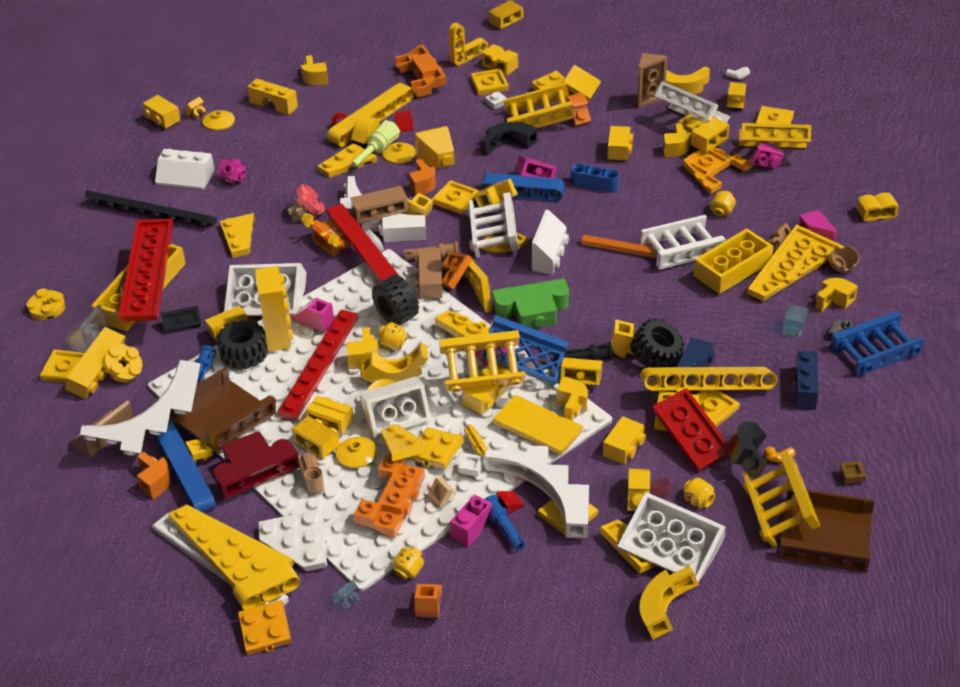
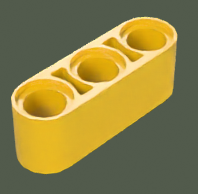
(266, 586)

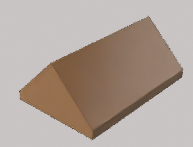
(650, 75)
(116, 415)

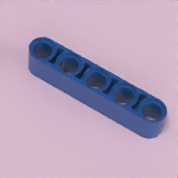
(527, 186)

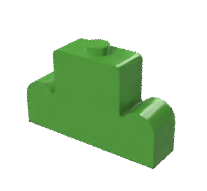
(532, 303)

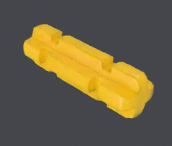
(475, 440)

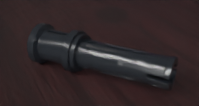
(591, 352)

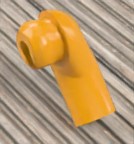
(771, 455)

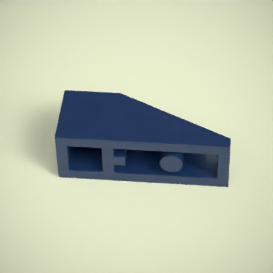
(697, 354)

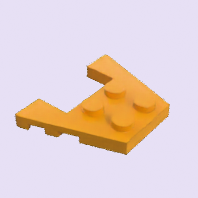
(706, 165)

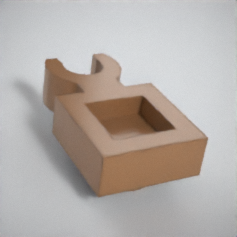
(780, 235)

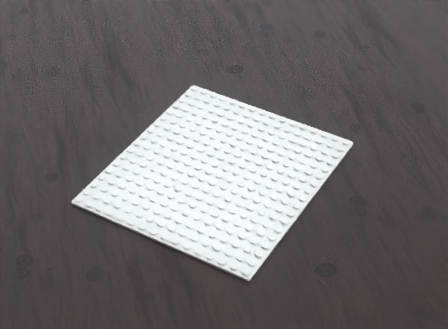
(352, 548)

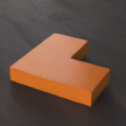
(455, 265)

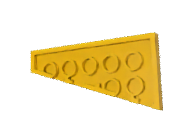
(795, 258)
(225, 548)

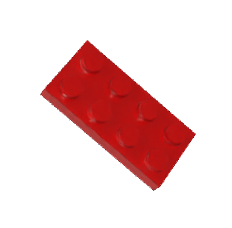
(692, 429)

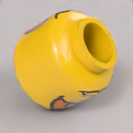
(699, 493)

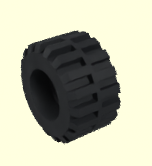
(395, 300)
(242, 344)
(657, 344)

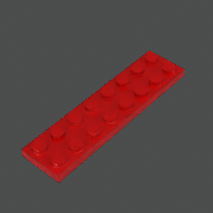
(146, 270)

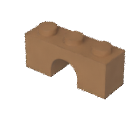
(429, 273)

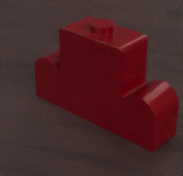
(253, 462)

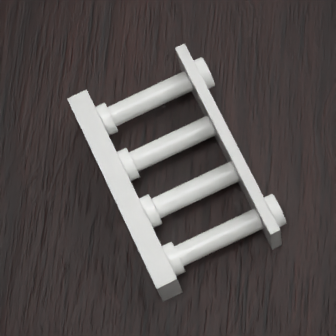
(688, 103)
(509, 226)
(683, 253)

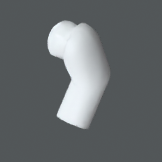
(738, 74)

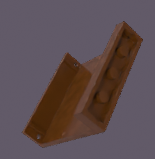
(223, 411)
(840, 539)

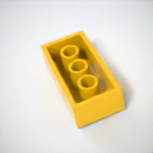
(732, 261)
(274, 308)

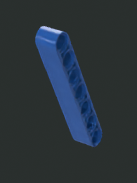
(185, 469)

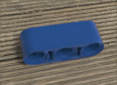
(594, 177)

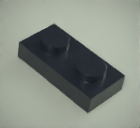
(180, 318)

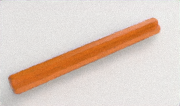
(619, 246)

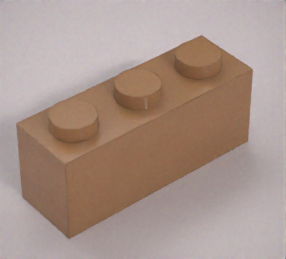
(379, 204)

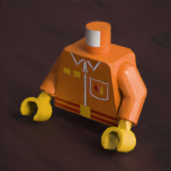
(326, 235)

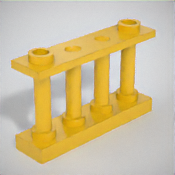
(545, 116)
(780, 134)
(488, 342)
(800, 499)

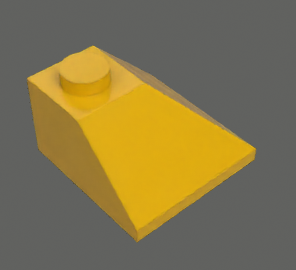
(435, 147)

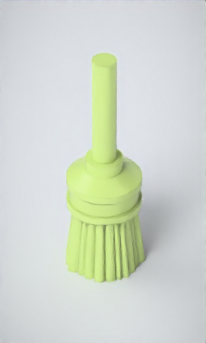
(378, 140)

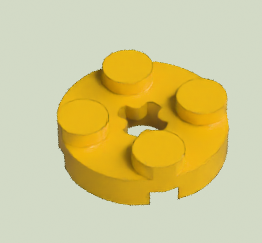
(45, 304)
(116, 369)

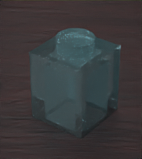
(795, 320)

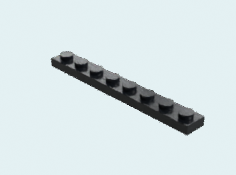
(157, 210)

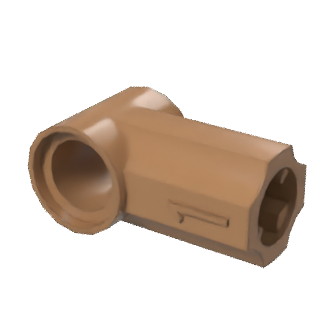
(311, 473)

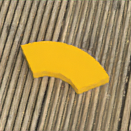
(522, 241)

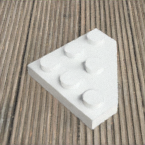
(298, 537)

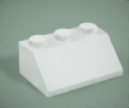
(184, 169)
(548, 244)
(396, 403)

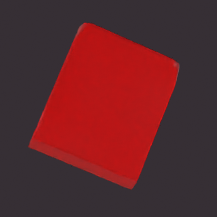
(404, 121)
(509, 501)

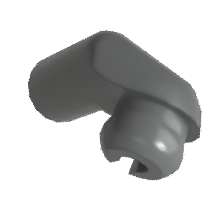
(838, 326)

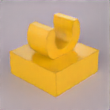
(194, 107)
(198, 450)

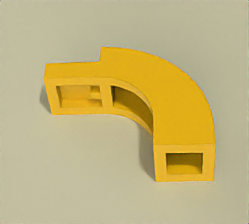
(691, 83)
(376, 367)
(659, 595)

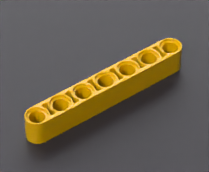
(378, 108)
(715, 383)

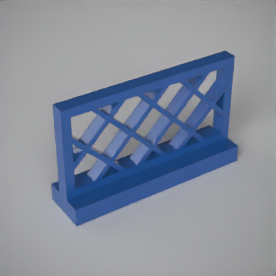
(528, 339)

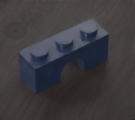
(807, 380)

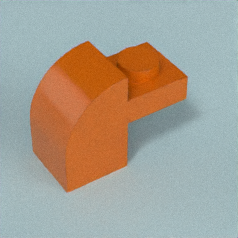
(580, 109)
(423, 179)
(154, 475)
(427, 600)

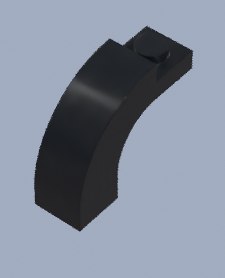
(509, 133)
(744, 446)

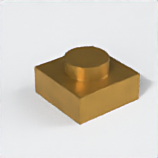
(852, 472)

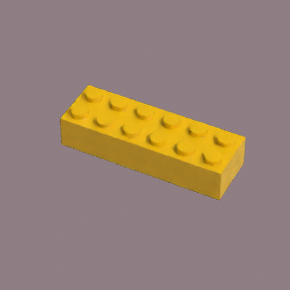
(111, 297)

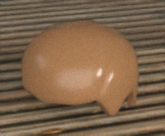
(844, 259)

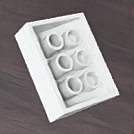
(243, 287)
(672, 536)

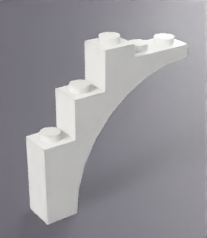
(394, 227)
(155, 419)
(552, 479)

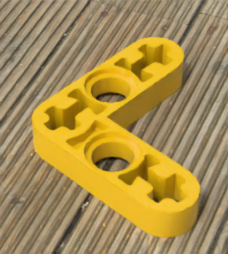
(458, 54)

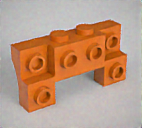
(424, 67)
(395, 500)

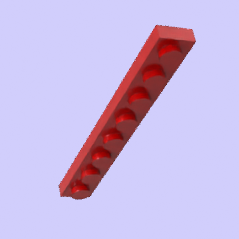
(318, 365)

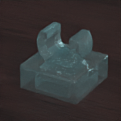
(345, 593)

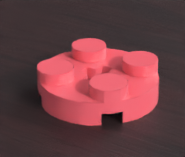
(308, 198)

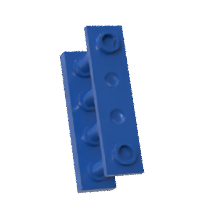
(876, 329)

